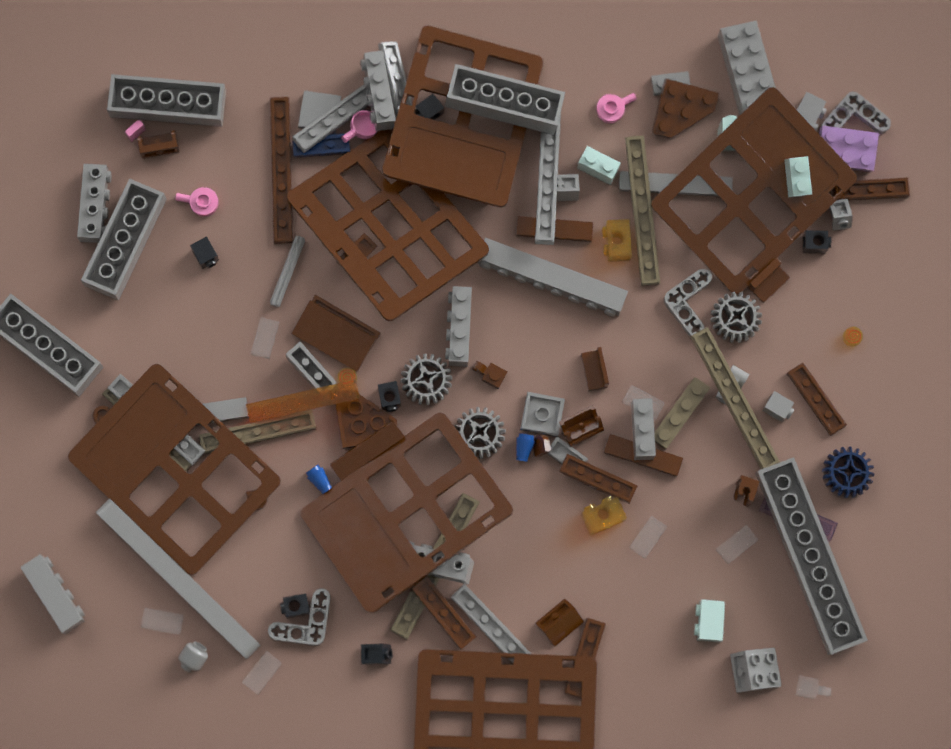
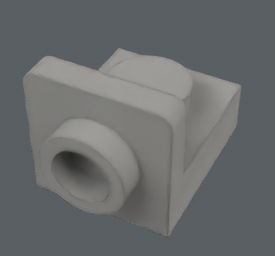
(841, 215)

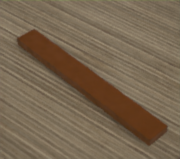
(281, 169)

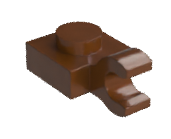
(492, 375)

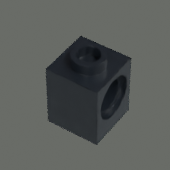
(430, 108)
(809, 246)
(205, 253)
(386, 388)
(304, 606)

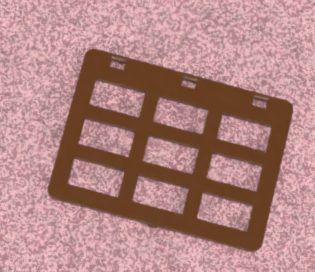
(364, 270)
(489, 664)

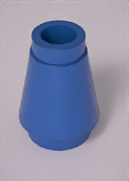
(524, 445)
(319, 479)

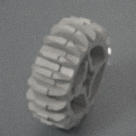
(741, 322)
(421, 363)
(484, 439)

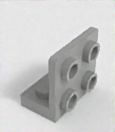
(755, 669)

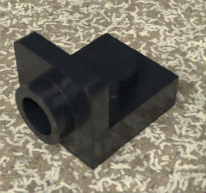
(376, 653)

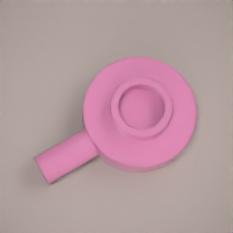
(611, 107)
(360, 126)
(202, 201)

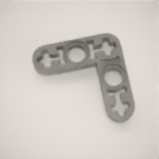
(851, 109)
(681, 304)
(306, 630)

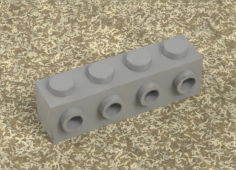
(378, 90)
(93, 202)
(460, 326)
(455, 569)
(52, 594)

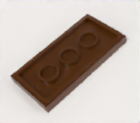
(334, 336)

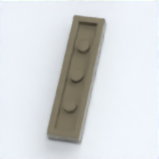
(680, 412)

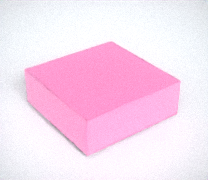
(135, 130)

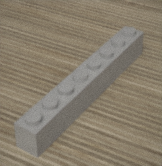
(554, 278)

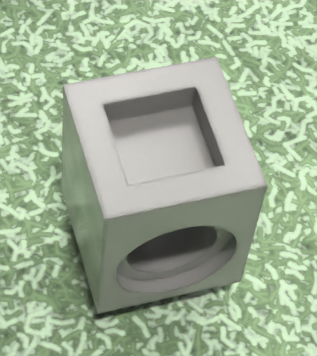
(779, 407)

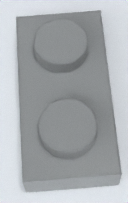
(658, 80)

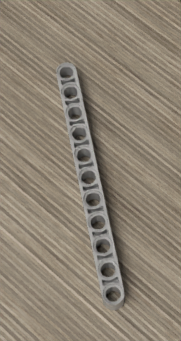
(178, 578)

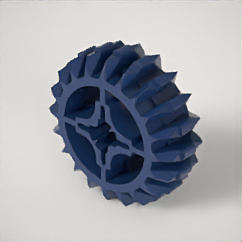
(847, 480)

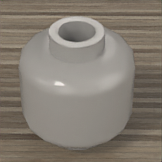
(193, 656)

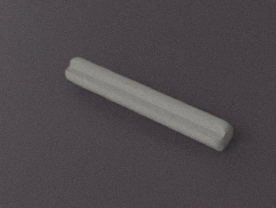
(287, 271)

